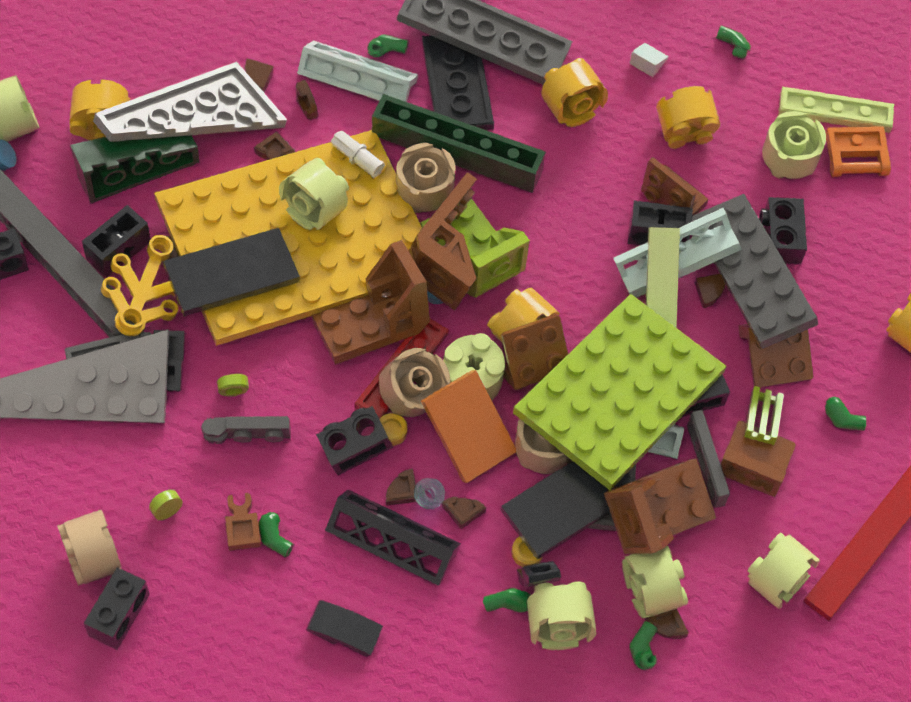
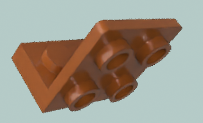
(666, 187)
(533, 351)
(780, 362)
(756, 462)

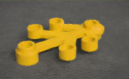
(142, 290)

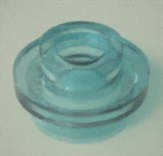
(436, 490)

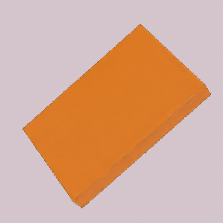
(469, 426)

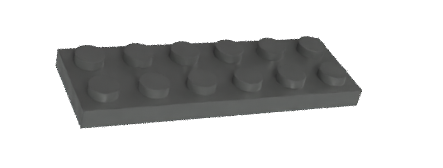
(489, 34)
(760, 278)

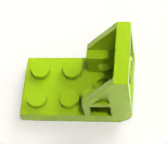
(493, 253)

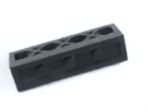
(397, 526)

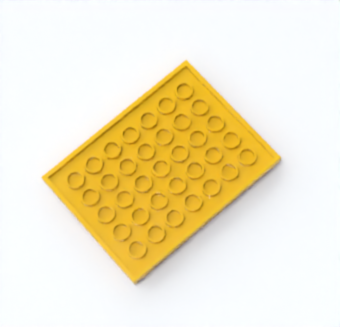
(328, 260)

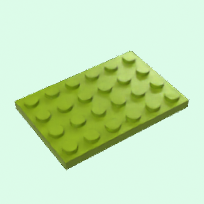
(619, 391)

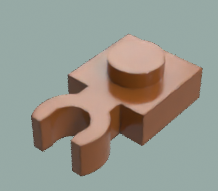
(242, 527)

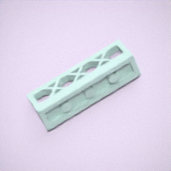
(354, 72)
(701, 250)

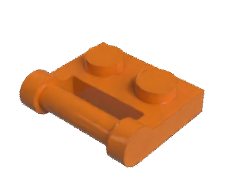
(857, 142)

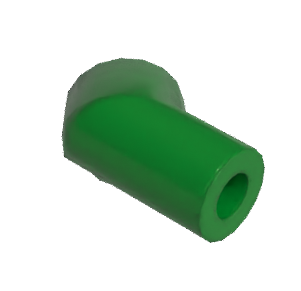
(735, 38)
(385, 44)
(841, 416)
(270, 535)
(510, 599)
(640, 647)

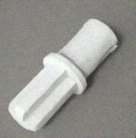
(358, 154)

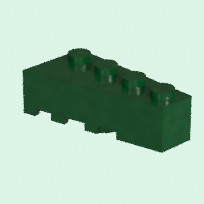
(120, 165)

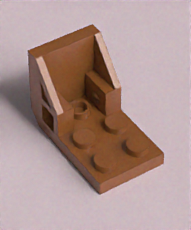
(446, 267)
(389, 313)
(659, 506)

